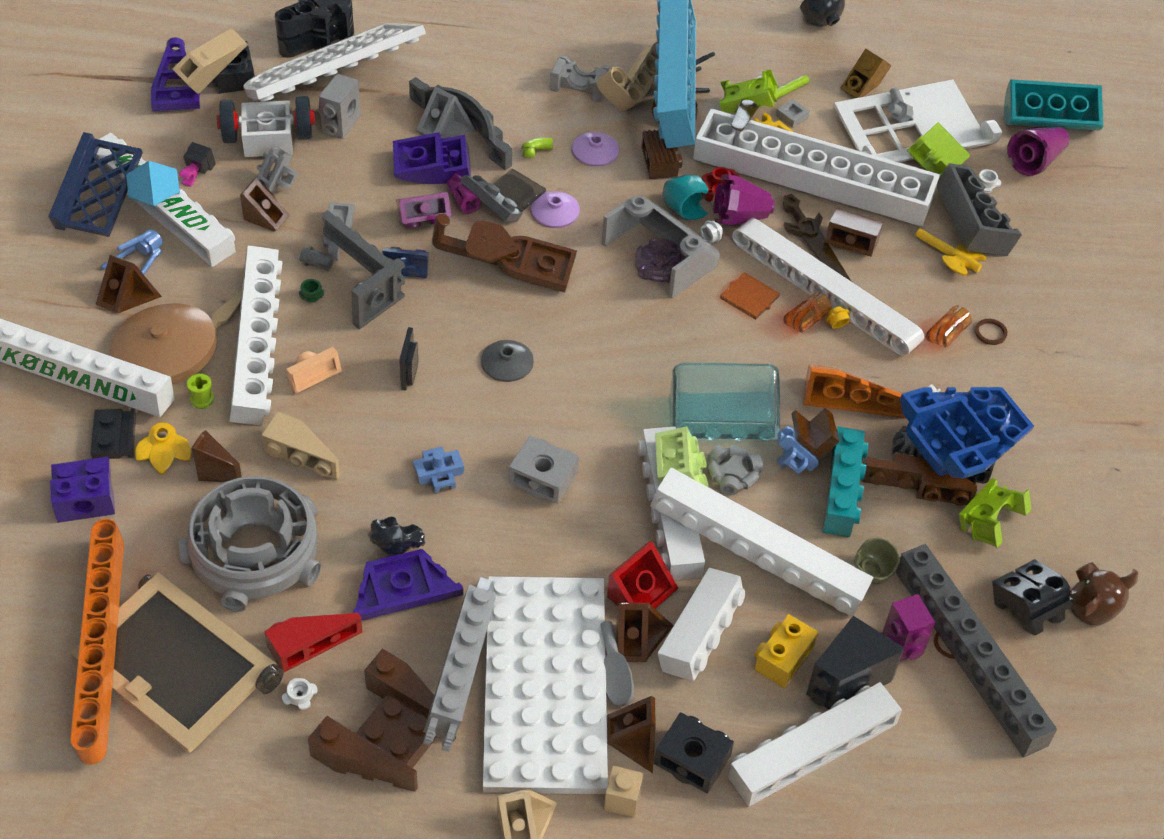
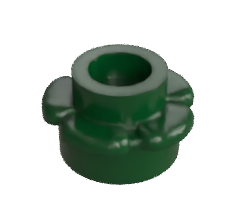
(311, 290)

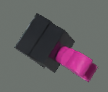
(197, 159)

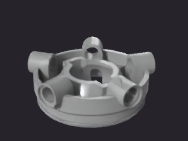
(252, 503)

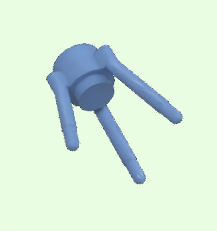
(146, 243)

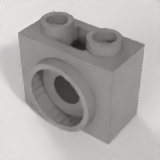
(339, 106)
(543, 469)

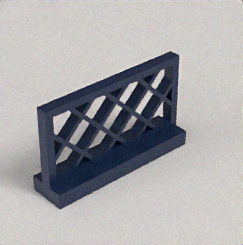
(75, 180)

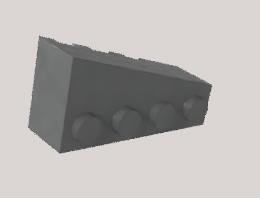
(975, 213)

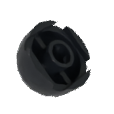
(822, 11)

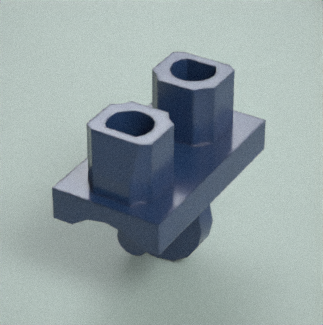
(415, 261)

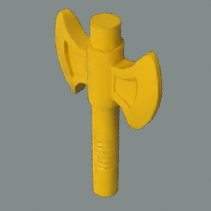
(958, 258)

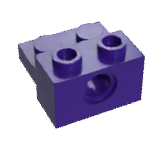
(82, 489)

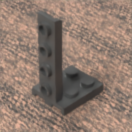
(379, 290)

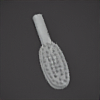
(618, 673)

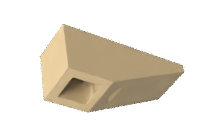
(208, 60)
(296, 443)

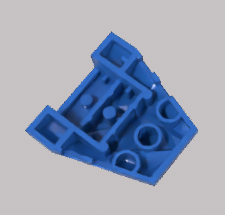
(963, 430)

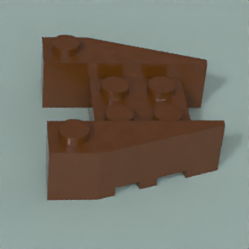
(390, 737)

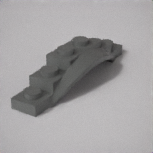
(480, 118)

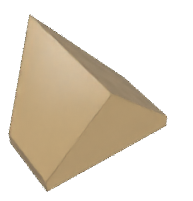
(524, 814)

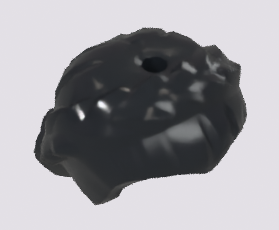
(395, 538)

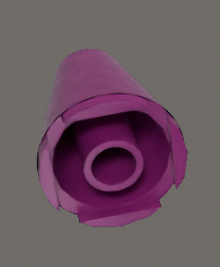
(1036, 148)

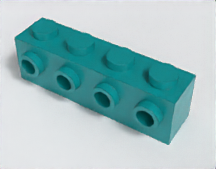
(843, 484)

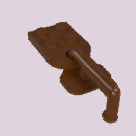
(517, 256)

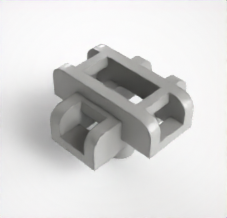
(280, 169)

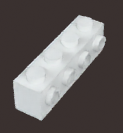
(701, 624)

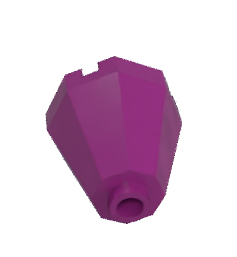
(740, 201)

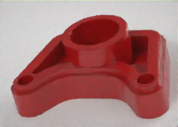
(713, 179)

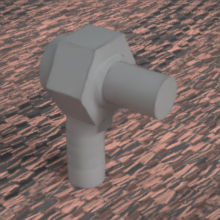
(899, 109)

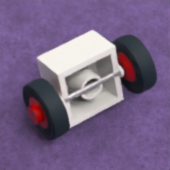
(265, 124)

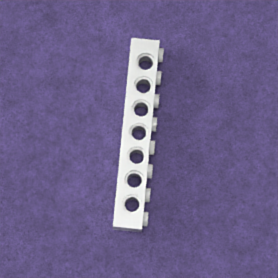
(254, 337)

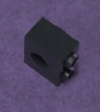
(235, 73)
(692, 736)

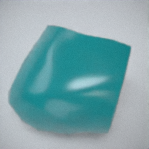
(684, 195)

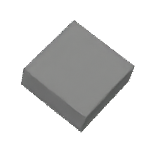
(792, 113)

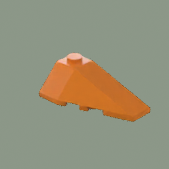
(844, 391)

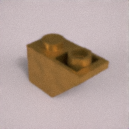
(865, 74)

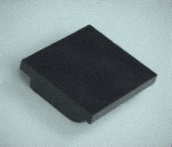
(408, 360)

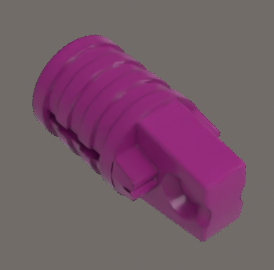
(463, 195)

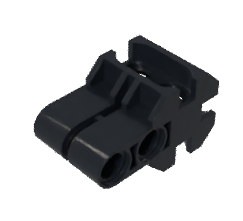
(308, 27)

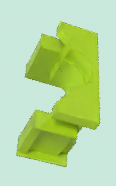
(760, 90)
(984, 509)

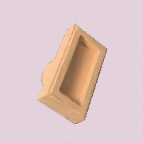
(313, 368)

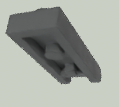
(492, 198)

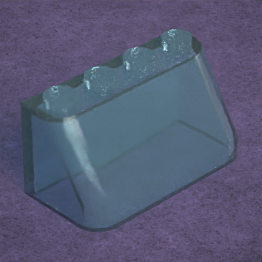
(726, 400)

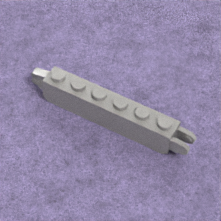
(460, 664)

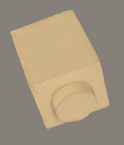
(623, 791)

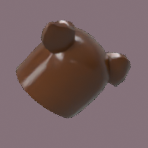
(1100, 594)

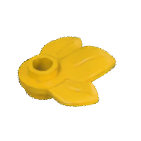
(163, 450)

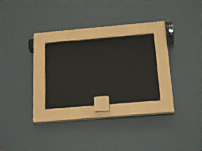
(183, 663)

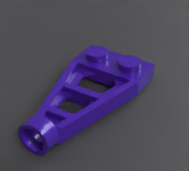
(172, 98)

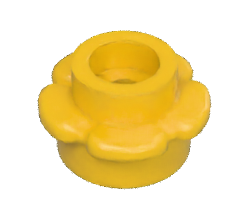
(838, 317)

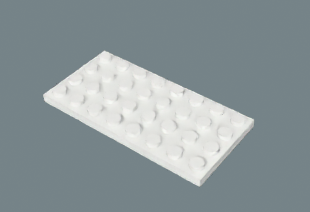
(546, 687)

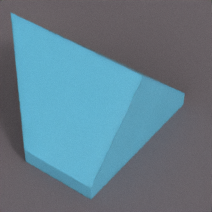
(152, 183)

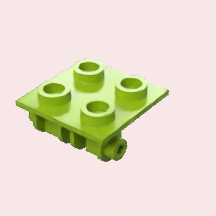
(937, 150)

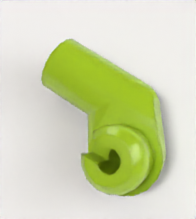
(536, 144)

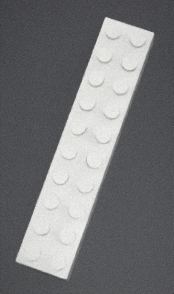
(817, 167)

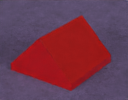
(641, 579)

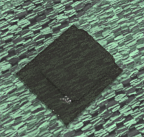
(519, 189)

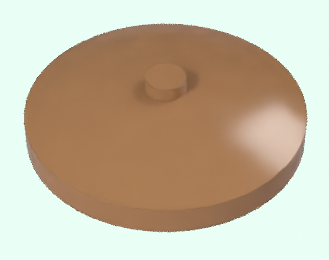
(167, 340)

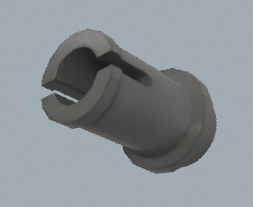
(316, 258)

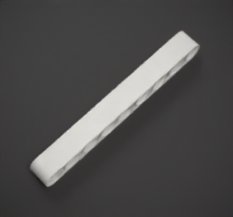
(814, 276)

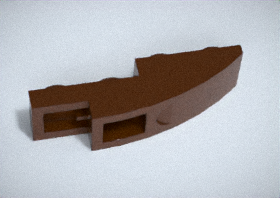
(917, 474)

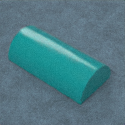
(1054, 105)

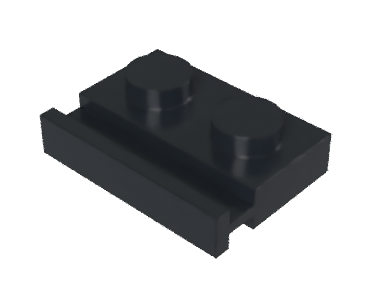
(113, 433)

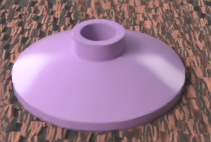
(595, 149)
(555, 209)

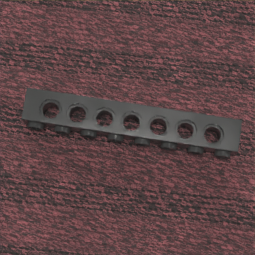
(977, 652)

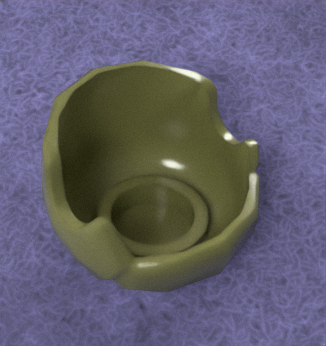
(877, 559)

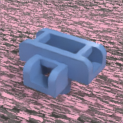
(794, 453)
(441, 467)

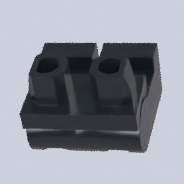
(1033, 596)

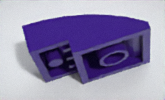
(430, 158)

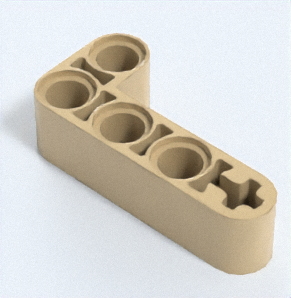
(630, 88)

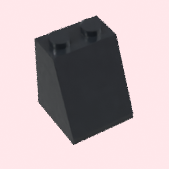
(853, 661)

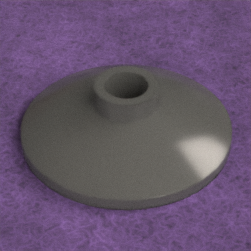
(507, 360)

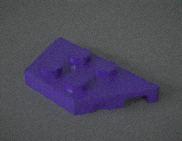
(402, 584)

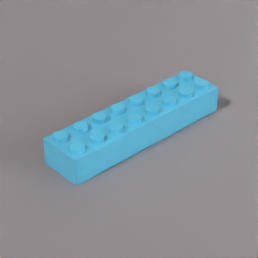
(675, 72)

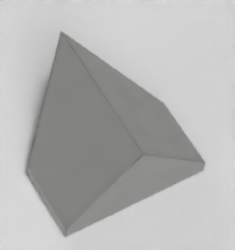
(444, 115)

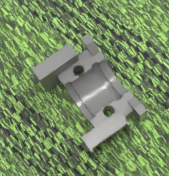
(568, 75)

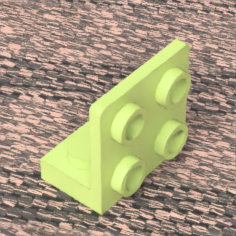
(681, 452)

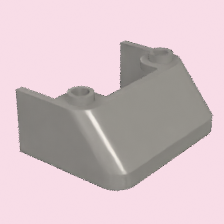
(699, 254)

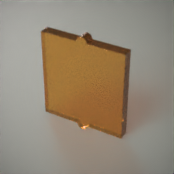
(750, 295)

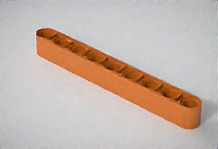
(102, 595)

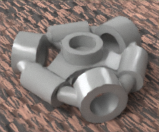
(731, 472)

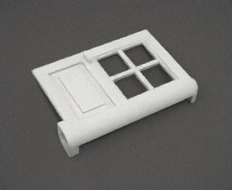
(931, 104)

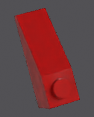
(309, 636)

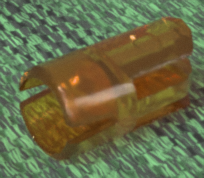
(808, 312)
(949, 326)

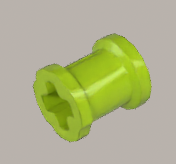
(200, 388)

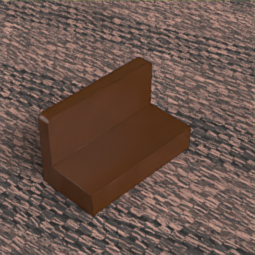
(818, 434)

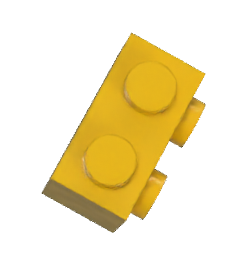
(785, 650)

